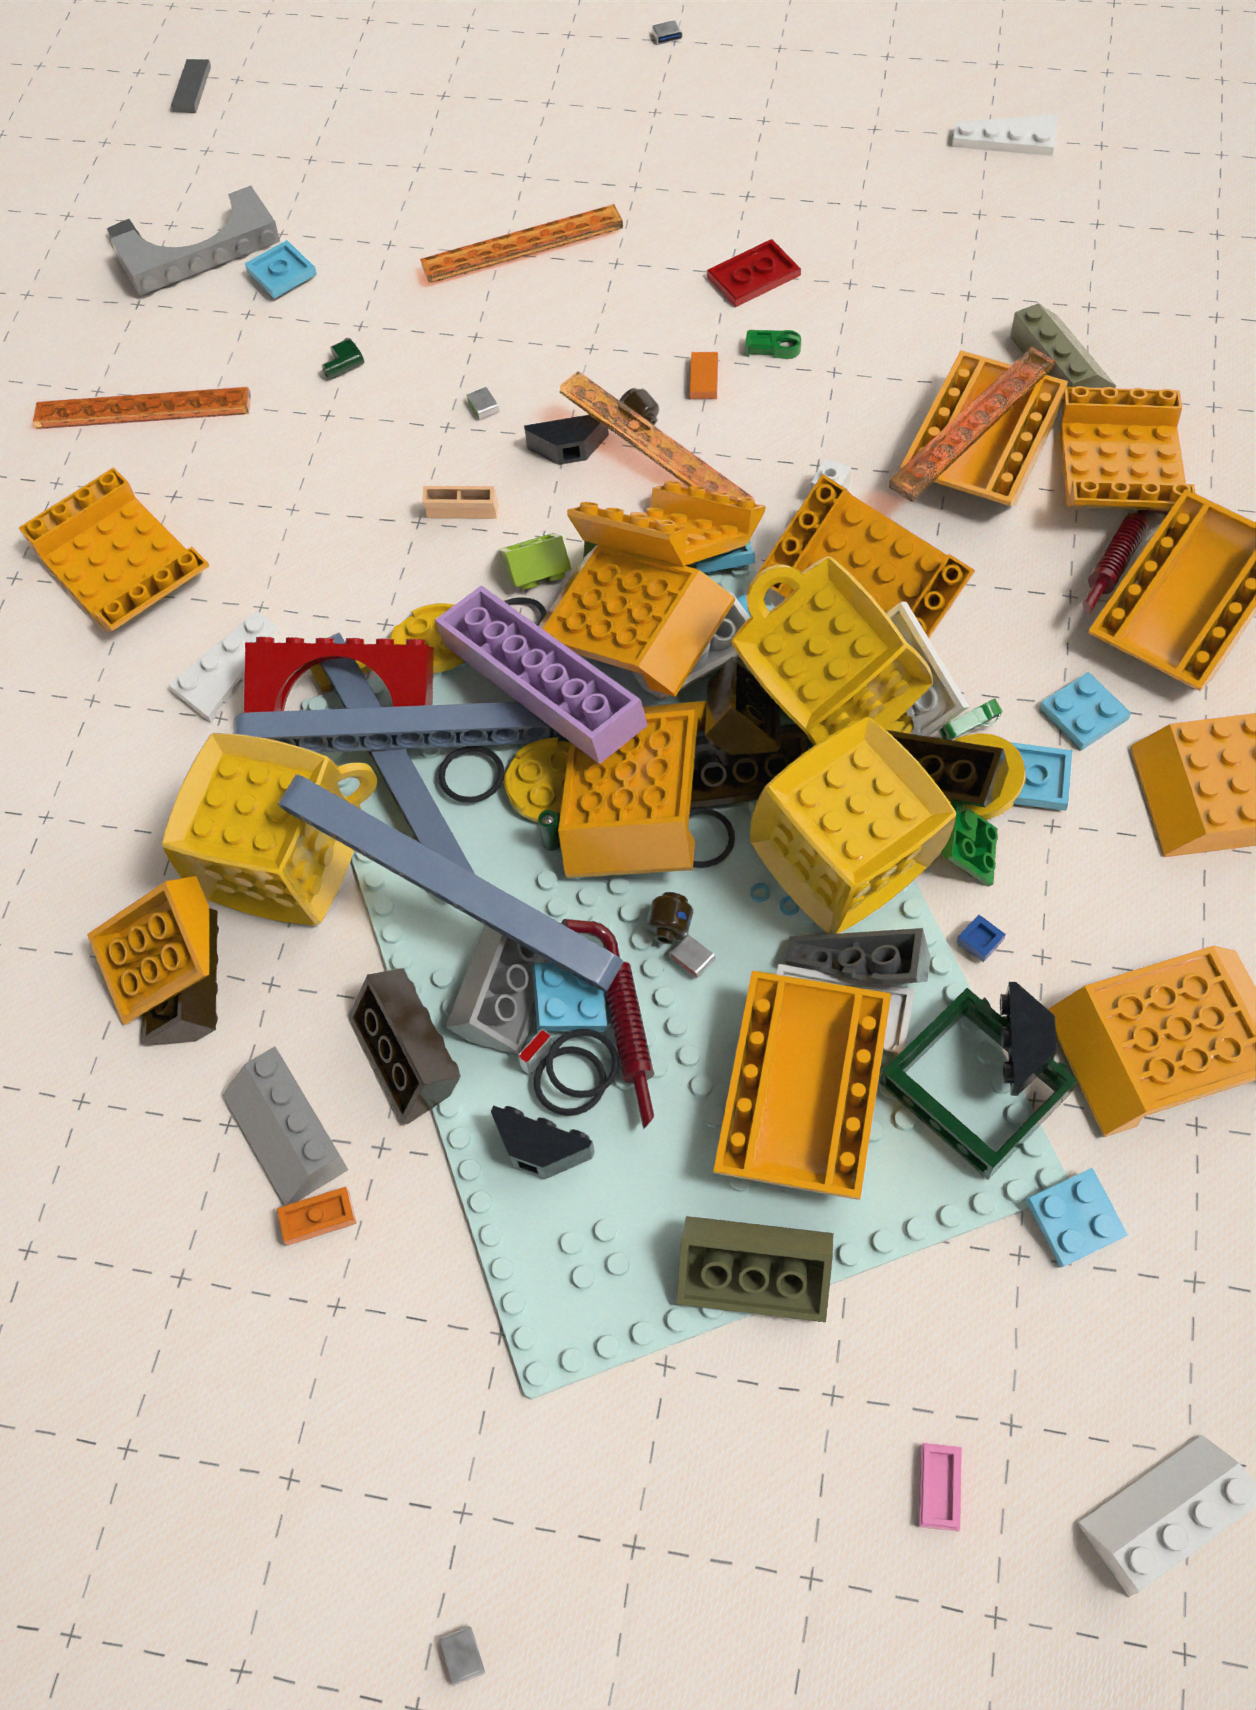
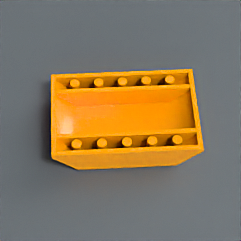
(1006, 454)
(1186, 592)
(1201, 783)
(804, 1085)

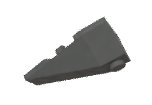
(866, 956)

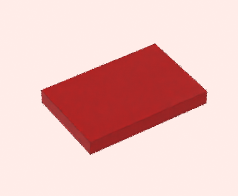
(753, 272)

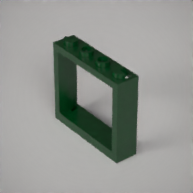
(938, 1117)

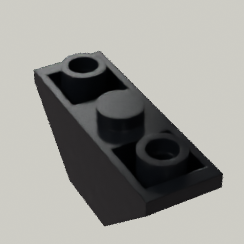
(566, 439)
(1028, 1037)
(538, 1144)

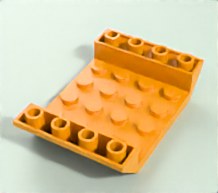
(1122, 448)
(678, 527)
(110, 550)
(874, 550)
(639, 615)
(636, 803)
(1160, 1035)

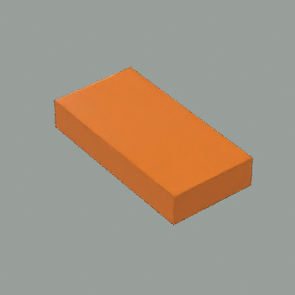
(704, 375)

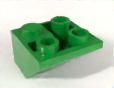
(972, 844)

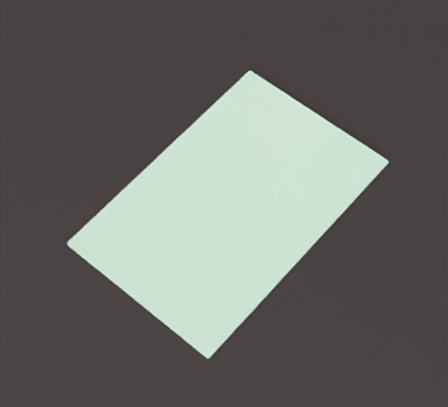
(594, 1253)

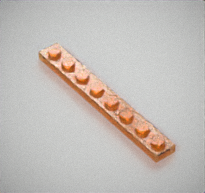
(521, 243)
(142, 408)
(971, 424)
(646, 437)

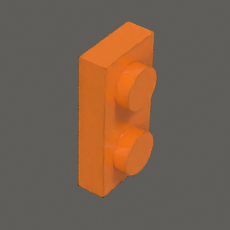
(316, 1216)

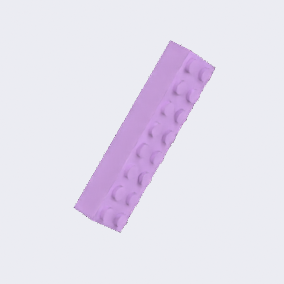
(542, 674)

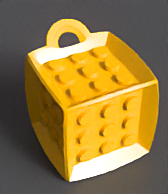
(828, 651)
(850, 825)
(246, 845)

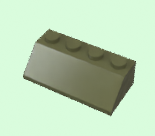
(1048, 334)
(755, 1268)

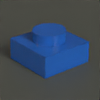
(981, 938)

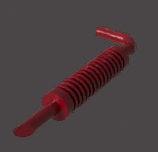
(1117, 556)
(626, 1020)

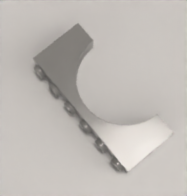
(157, 266)

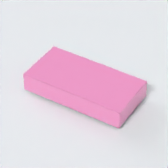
(940, 1487)

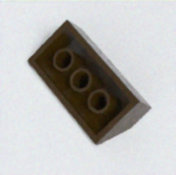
(740, 712)
(960, 769)
(740, 777)
(191, 1012)
(403, 1044)

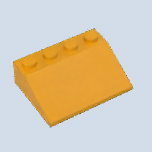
(154, 947)

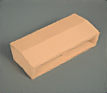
(460, 502)

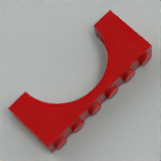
(276, 667)

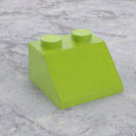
(536, 560)

